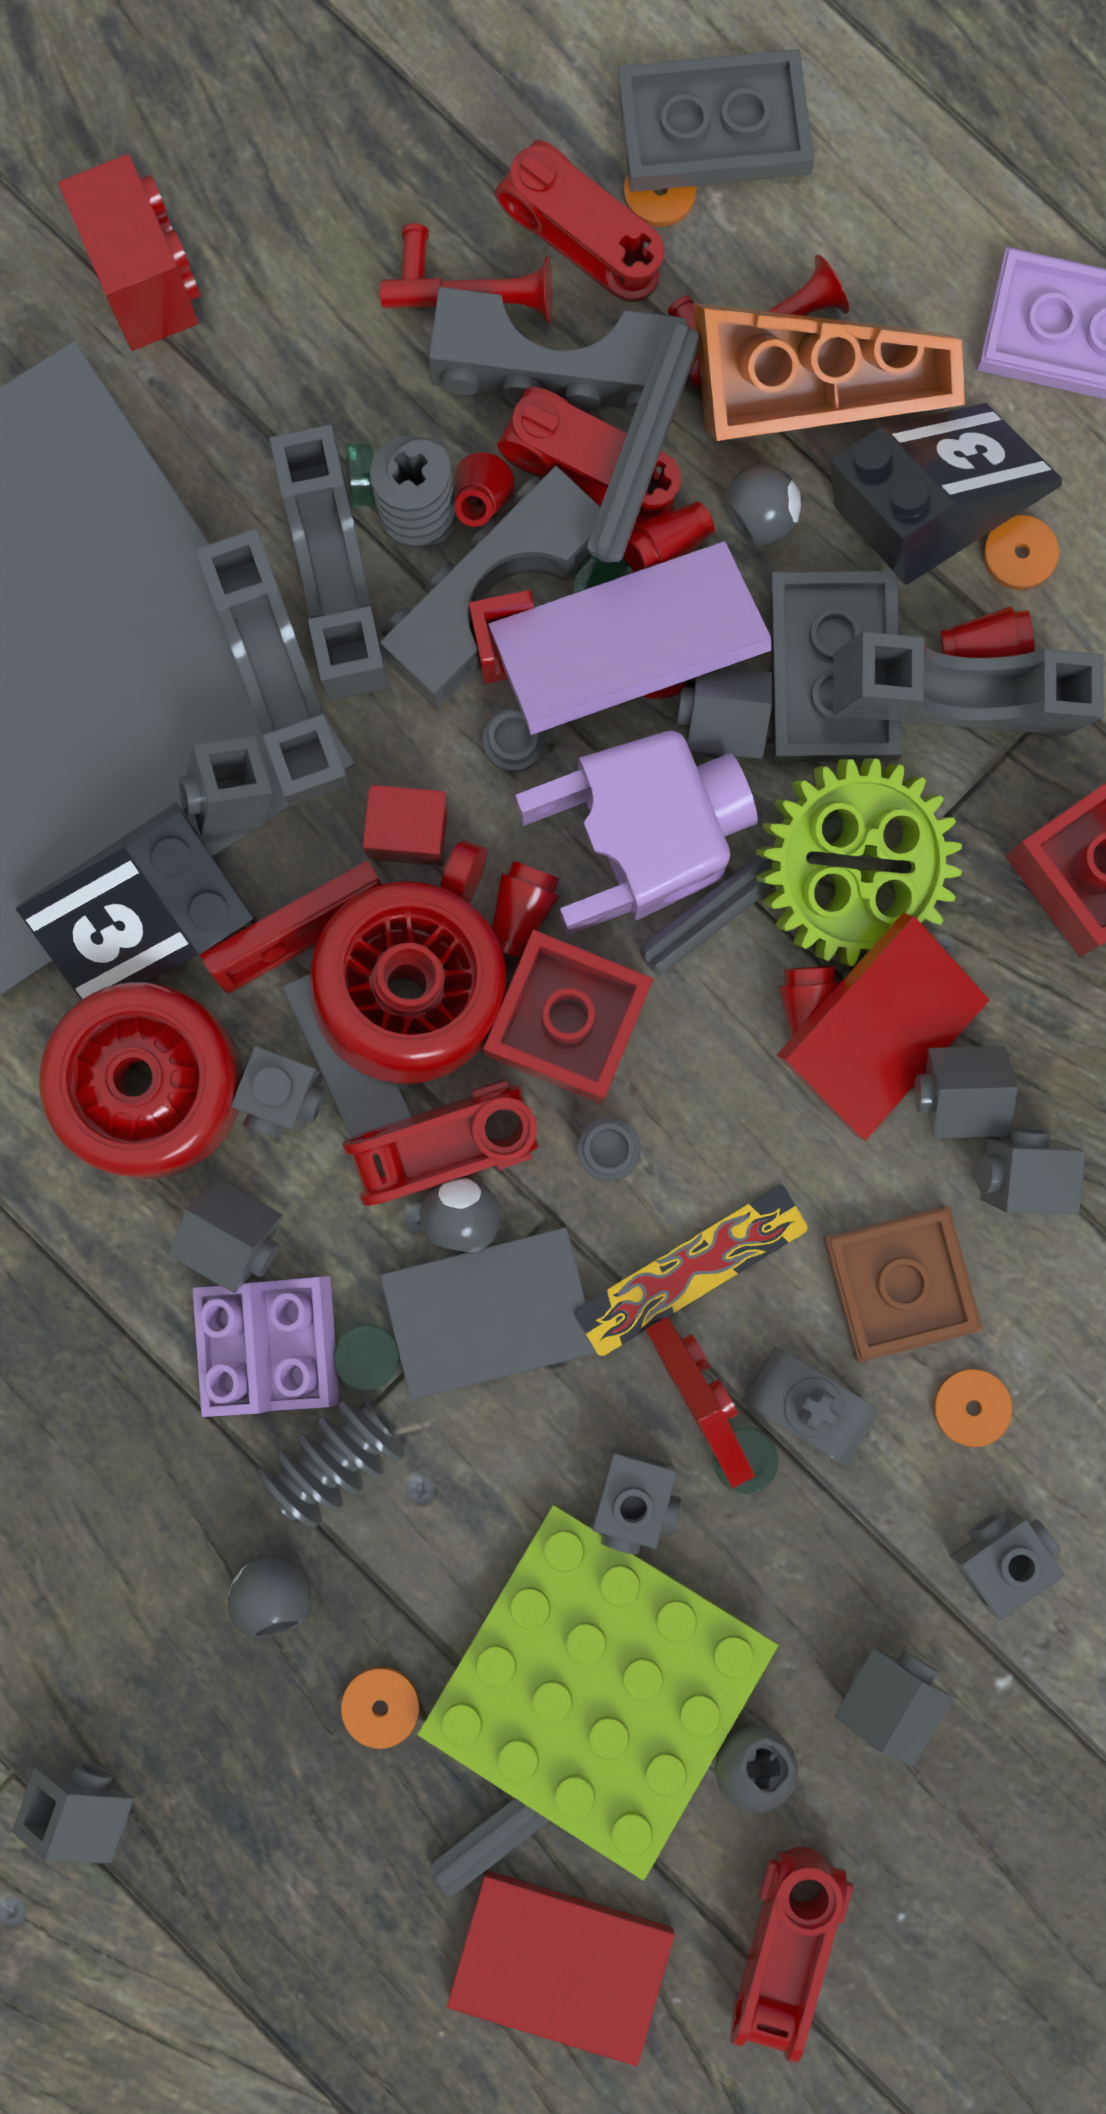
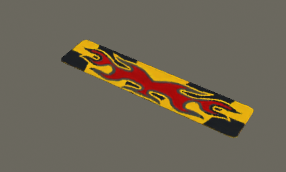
(690, 1270)

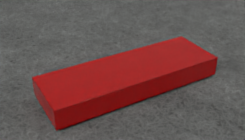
(284, 931)

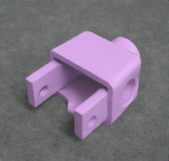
(652, 819)

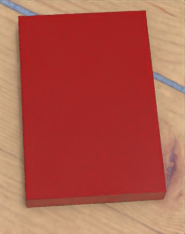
(878, 1026)
(561, 1968)

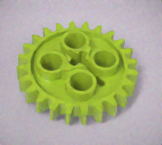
(865, 805)

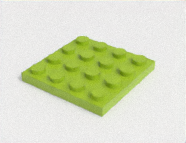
(598, 1691)

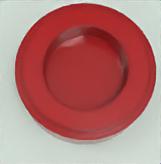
(464, 869)

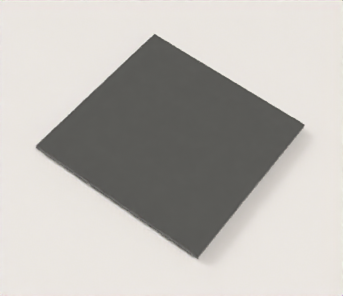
(102, 642)

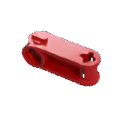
(581, 221)
(553, 433)
(442, 1144)
(789, 1952)

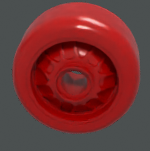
(414, 935)
(190, 1093)

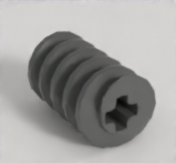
(414, 491)
(332, 1463)

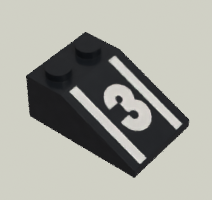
(936, 485)
(136, 907)

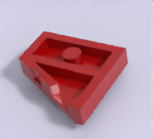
(706, 1402)

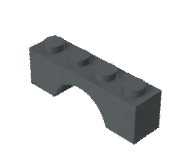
(483, 351)
(540, 535)
(329, 563)
(272, 667)
(908, 682)

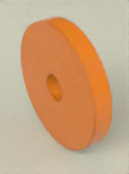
(660, 209)
(1021, 572)
(993, 1412)
(380, 1729)

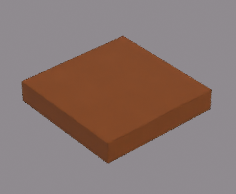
(902, 1284)

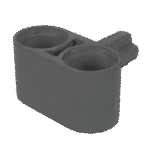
(811, 1405)

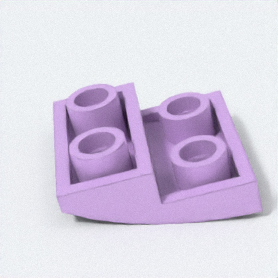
(266, 1347)

